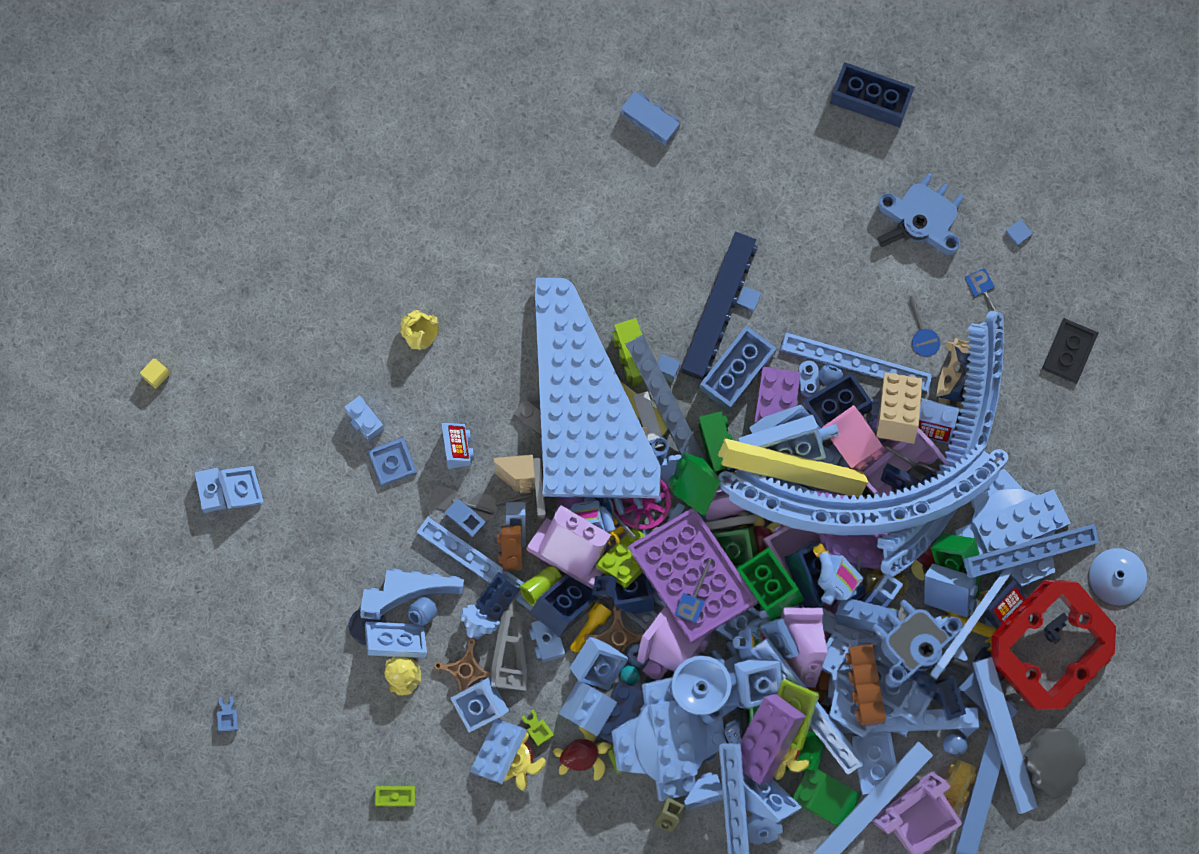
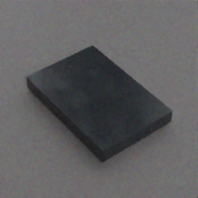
(1070, 350)

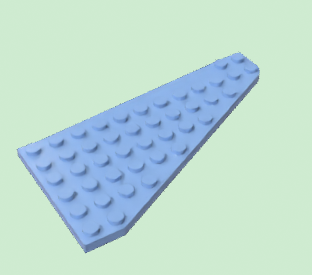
(587, 422)

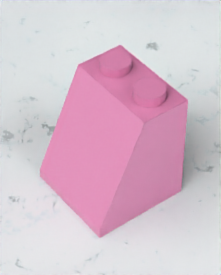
(856, 439)

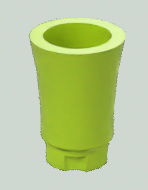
(539, 584)

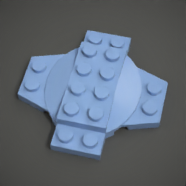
(1012, 516)
(904, 700)
(666, 741)

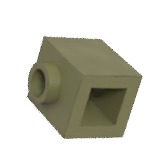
(669, 814)

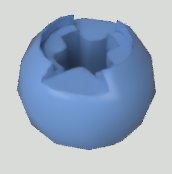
(830, 373)
(632, 659)
(955, 744)

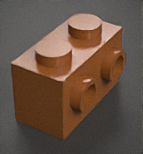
(511, 547)

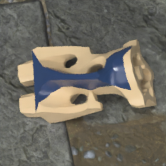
(954, 389)

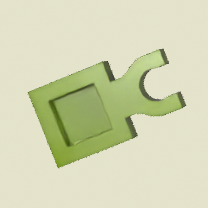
(538, 730)

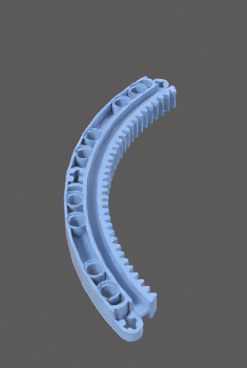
(974, 428)
(877, 514)

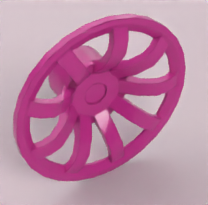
(648, 504)

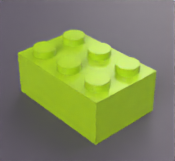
(622, 334)

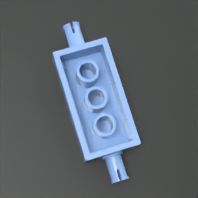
(796, 438)

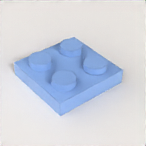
(240, 487)

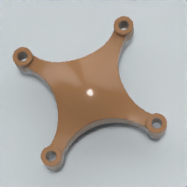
(616, 634)
(466, 669)

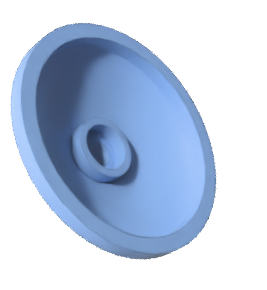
(1108, 585)
(697, 672)

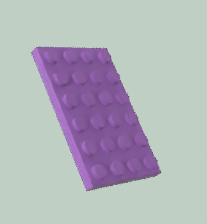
(674, 563)

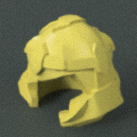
(419, 329)
(402, 675)

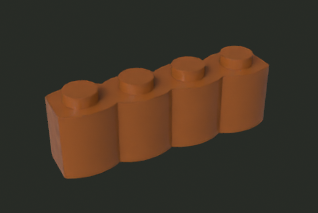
(866, 685)

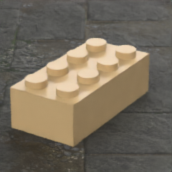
(899, 407)

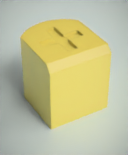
(155, 373)

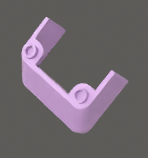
(922, 450)

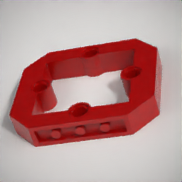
(1089, 663)

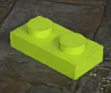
(395, 796)

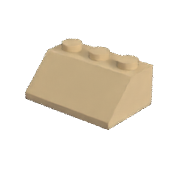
(516, 472)

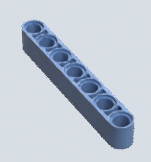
(981, 797)

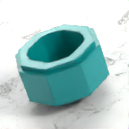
(629, 675)

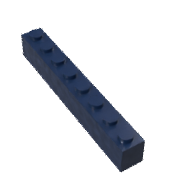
(718, 306)

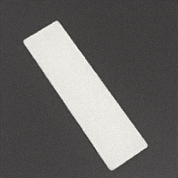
(647, 415)

